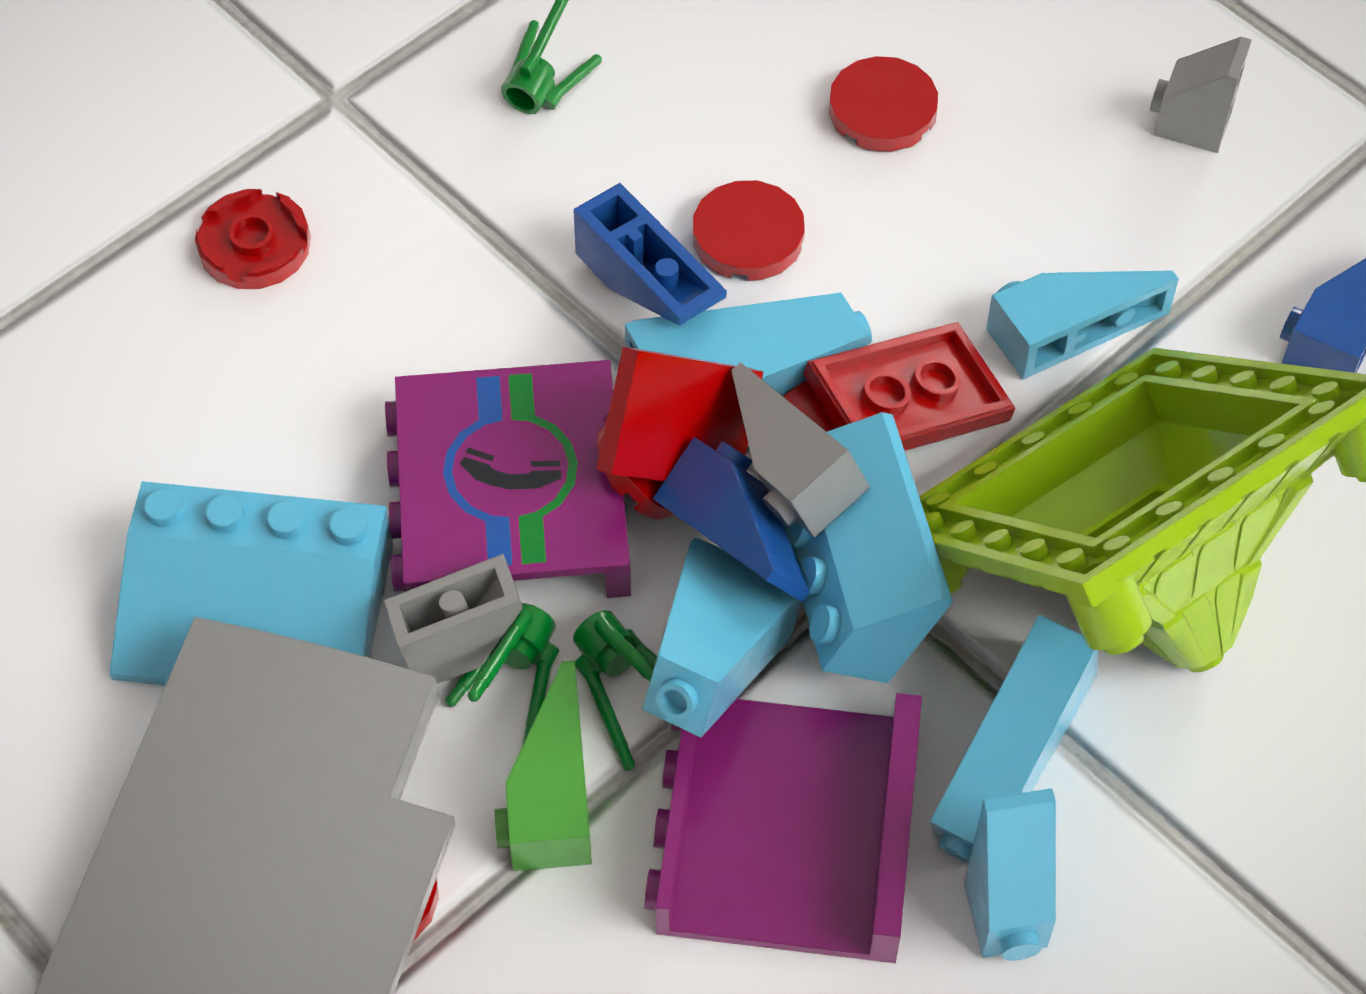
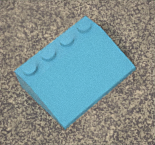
(247, 562)

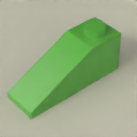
(547, 788)

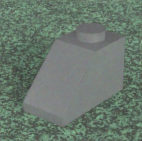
(1201, 95)
(455, 619)

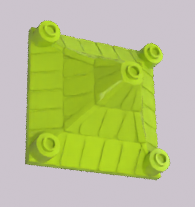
(1153, 495)

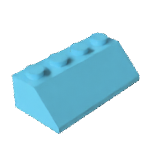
(874, 566)

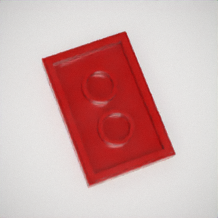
(925, 379)
(662, 406)

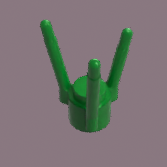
(532, 77)
(521, 645)
(612, 650)

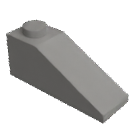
(799, 463)

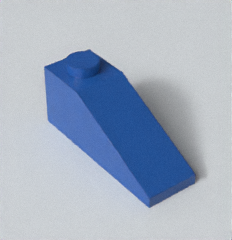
(641, 257)
(1331, 326)
(726, 506)

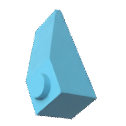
(1072, 312)
(1014, 874)

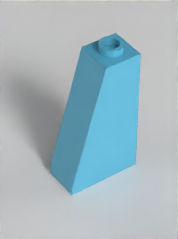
(762, 336)
(716, 638)
(1018, 730)

